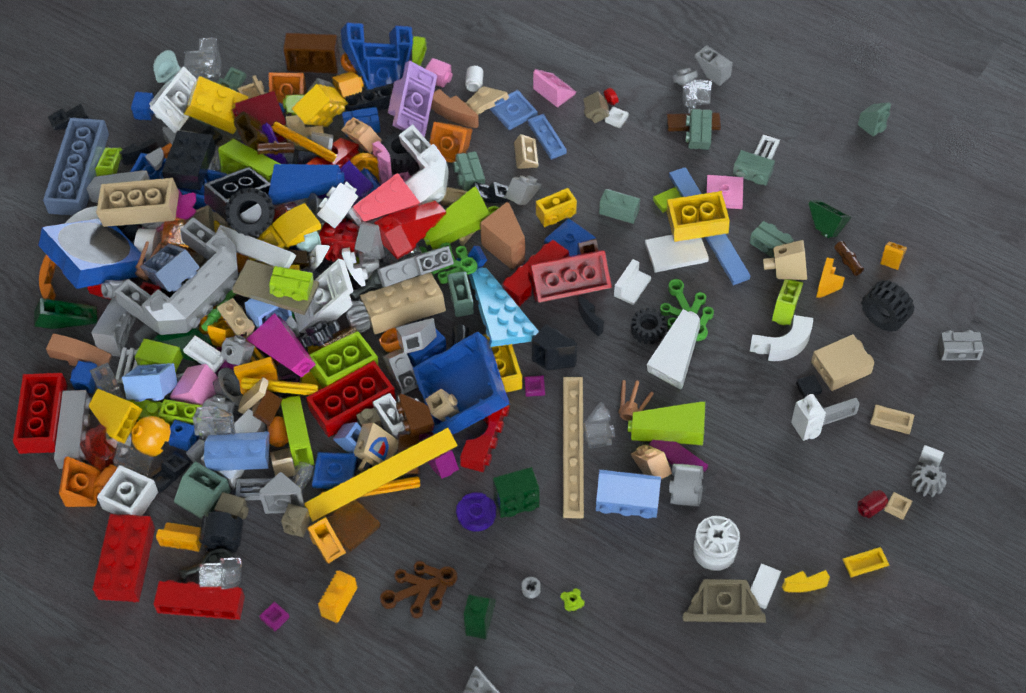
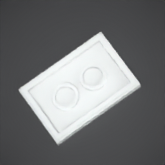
(668, 255)

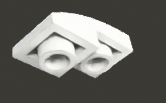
(356, 271)

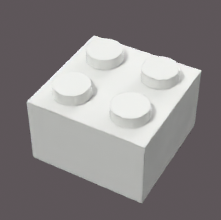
(127, 493)

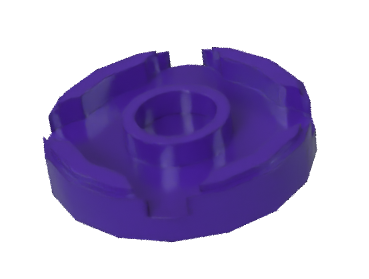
(476, 512)

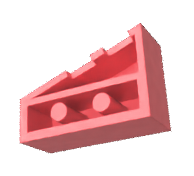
(386, 199)

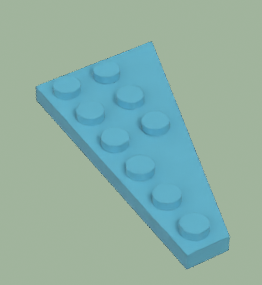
(500, 314)

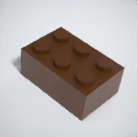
(312, 53)

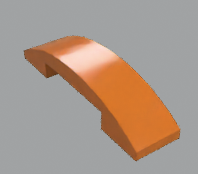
(45, 278)

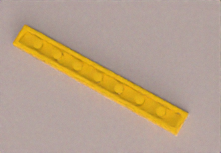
(380, 474)

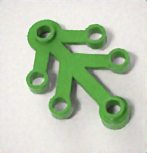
(466, 264)
(678, 284)

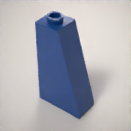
(298, 181)

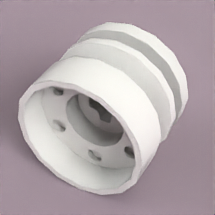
(716, 543)

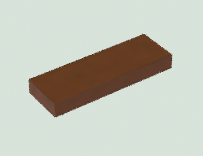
(677, 122)

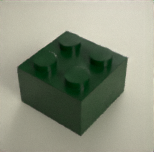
(516, 492)

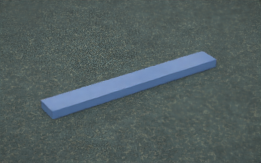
(719, 243)

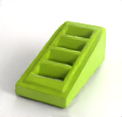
(418, 50)
(108, 162)

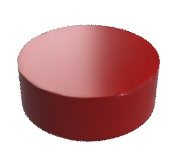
(611, 96)

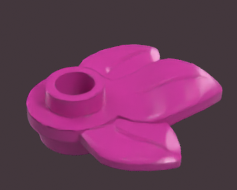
(185, 205)

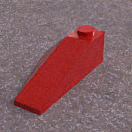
(405, 228)

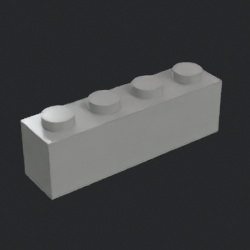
(72, 426)

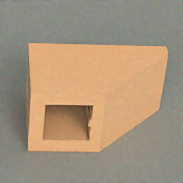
(361, 134)
(651, 461)

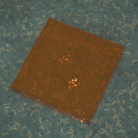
(353, 524)

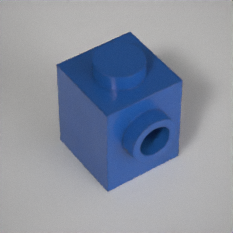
(141, 106)
(81, 376)
(182, 435)

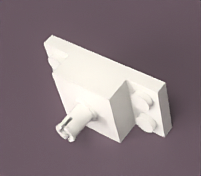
(172, 100)
(330, 298)

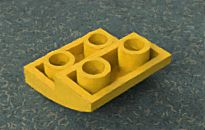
(295, 224)

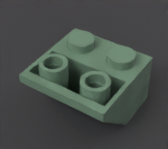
(200, 490)

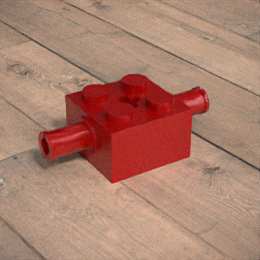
(338, 238)

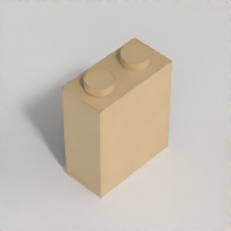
(842, 362)

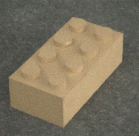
(137, 202)
(403, 302)

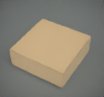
(898, 505)

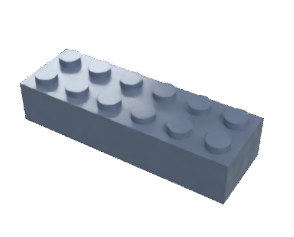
(75, 166)

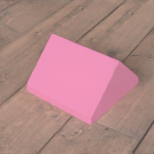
(551, 87)
(195, 385)

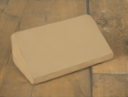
(526, 152)

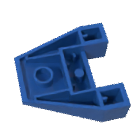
(377, 62)

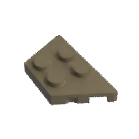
(724, 602)

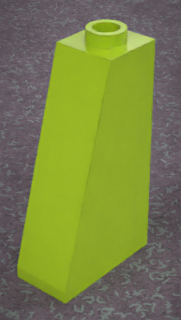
(460, 220)
(673, 423)
(297, 430)

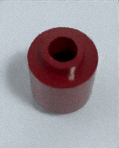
(872, 503)

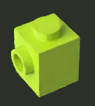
(290, 101)

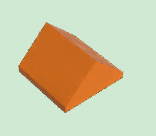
(286, 84)
(77, 484)

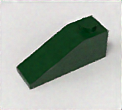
(61, 314)

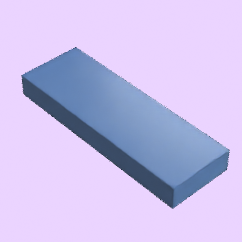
(547, 136)

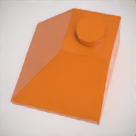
(450, 139)

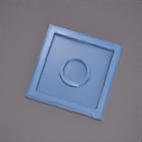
(513, 110)

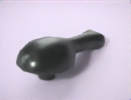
(373, 283)
(212, 557)

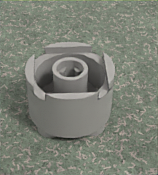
(687, 485)

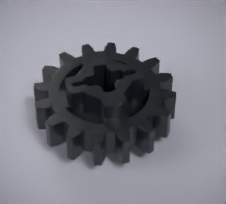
(319, 333)

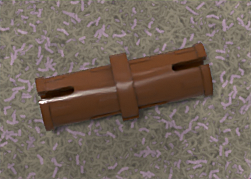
(275, 147)
(849, 258)

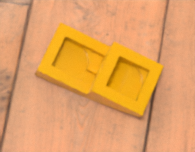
(800, 582)

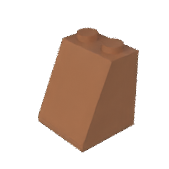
(504, 236)

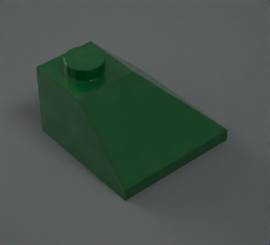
(827, 218)

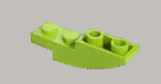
(168, 410)

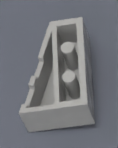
(113, 328)

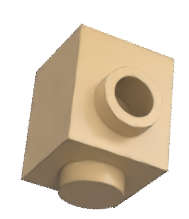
(442, 405)

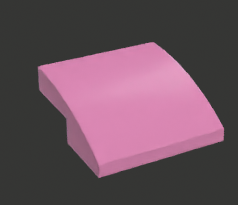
(384, 162)

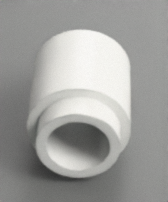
(474, 78)

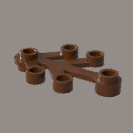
(421, 586)

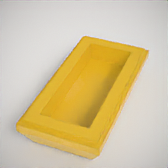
(865, 562)

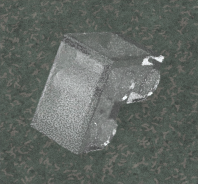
(205, 61)

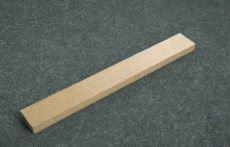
(573, 448)

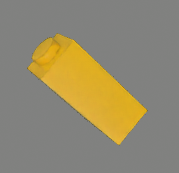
(115, 414)

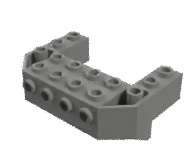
(195, 296)

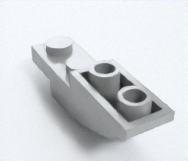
(415, 266)

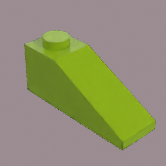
(787, 302)

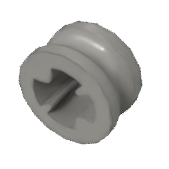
(528, 593)

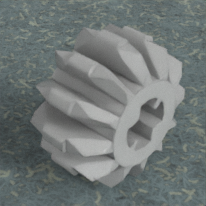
(358, 316)
(928, 479)

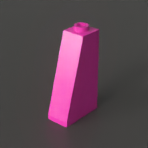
(281, 344)

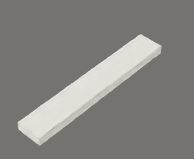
(259, 249)

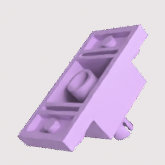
(412, 98)

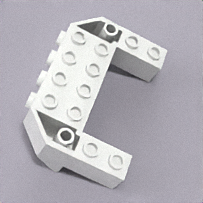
(430, 181)

